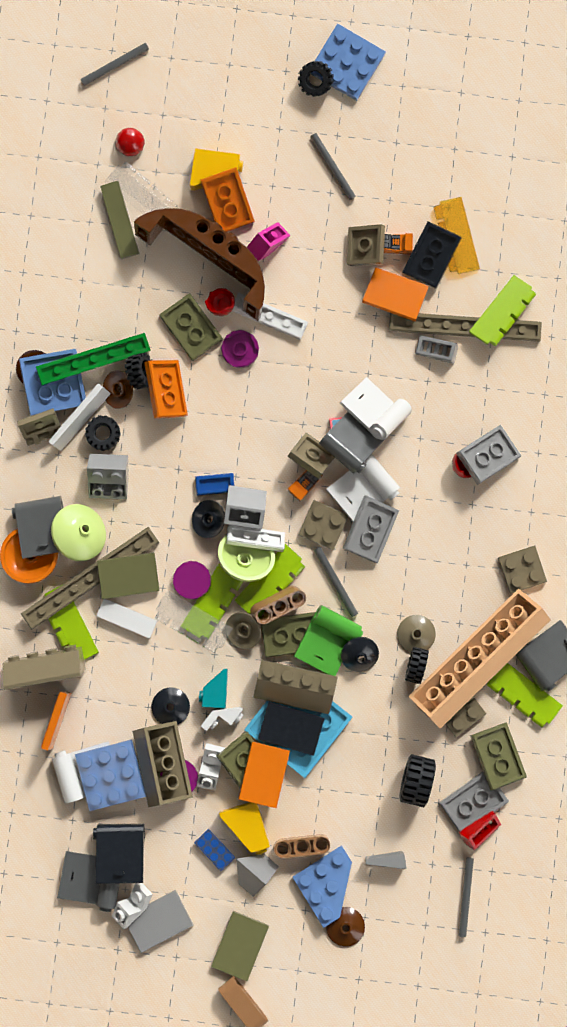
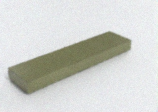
(119, 219)

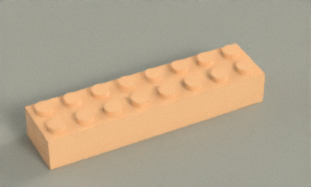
(479, 658)

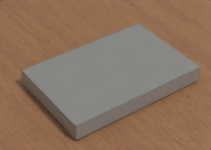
(488, 454)
(370, 529)
(472, 802)
(160, 921)

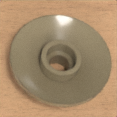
(409, 625)
(239, 636)

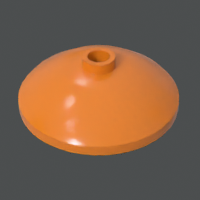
(24, 569)

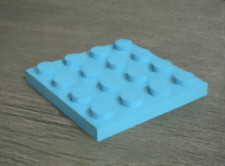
(299, 761)

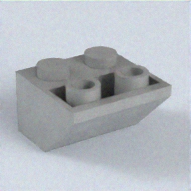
(107, 476)
(245, 507)

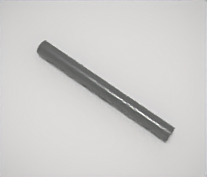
(114, 64)
(333, 167)
(336, 582)
(466, 897)

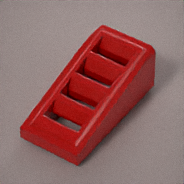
(475, 835)

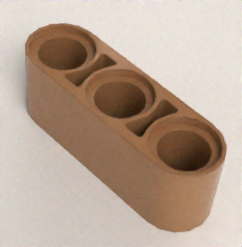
(287, 605)
(292, 843)
(242, 1003)

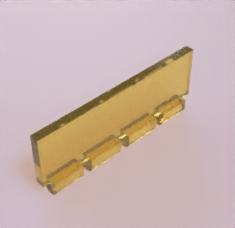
(456, 221)

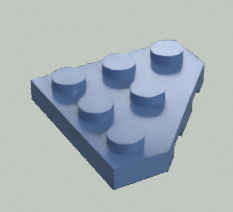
(326, 884)

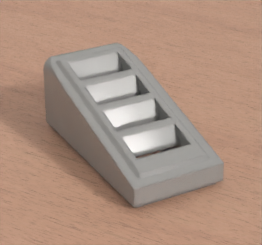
(454, 347)
(391, 860)

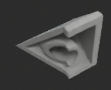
(255, 872)

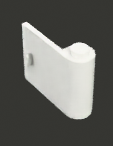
(375, 409)
(371, 482)
(68, 773)

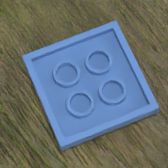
(351, 61)
(58, 394)
(110, 775)

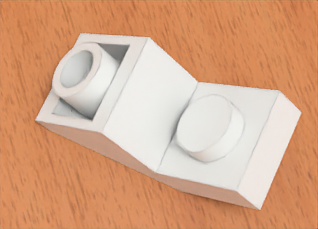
(228, 714)
(210, 767)
(132, 907)

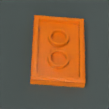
(227, 199)
(395, 294)
(166, 388)
(56, 720)
(263, 774)

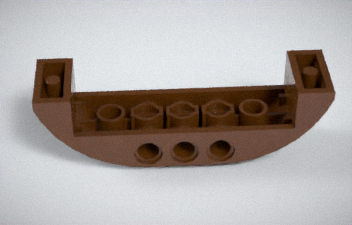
(213, 244)

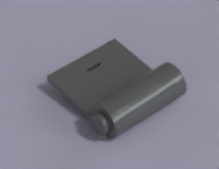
(350, 443)
(34, 525)
(546, 656)
(83, 885)

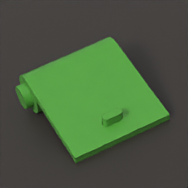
(325, 639)

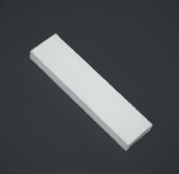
(274, 318)
(79, 417)

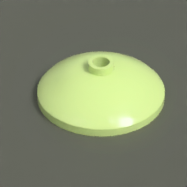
(70, 537)
(257, 565)

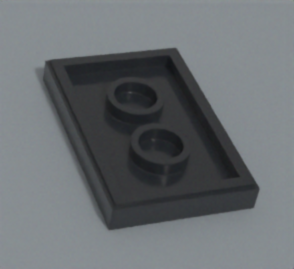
(432, 254)
(291, 728)

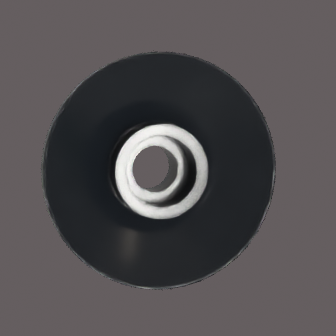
(202, 519)
(359, 647)
(175, 697)

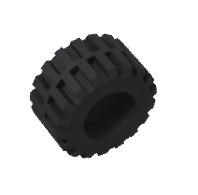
(417, 780)

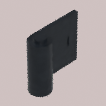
(119, 853)

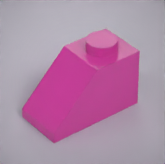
(268, 241)

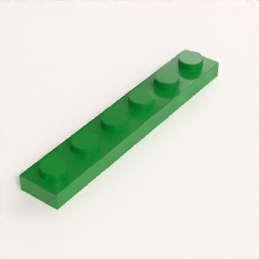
(92, 359)

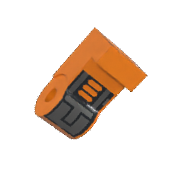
(398, 243)
(303, 485)

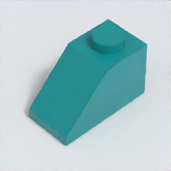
(215, 692)

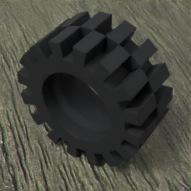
(326, 74)
(136, 370)
(91, 432)
(416, 665)

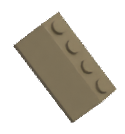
(43, 668)
(295, 686)
(161, 751)

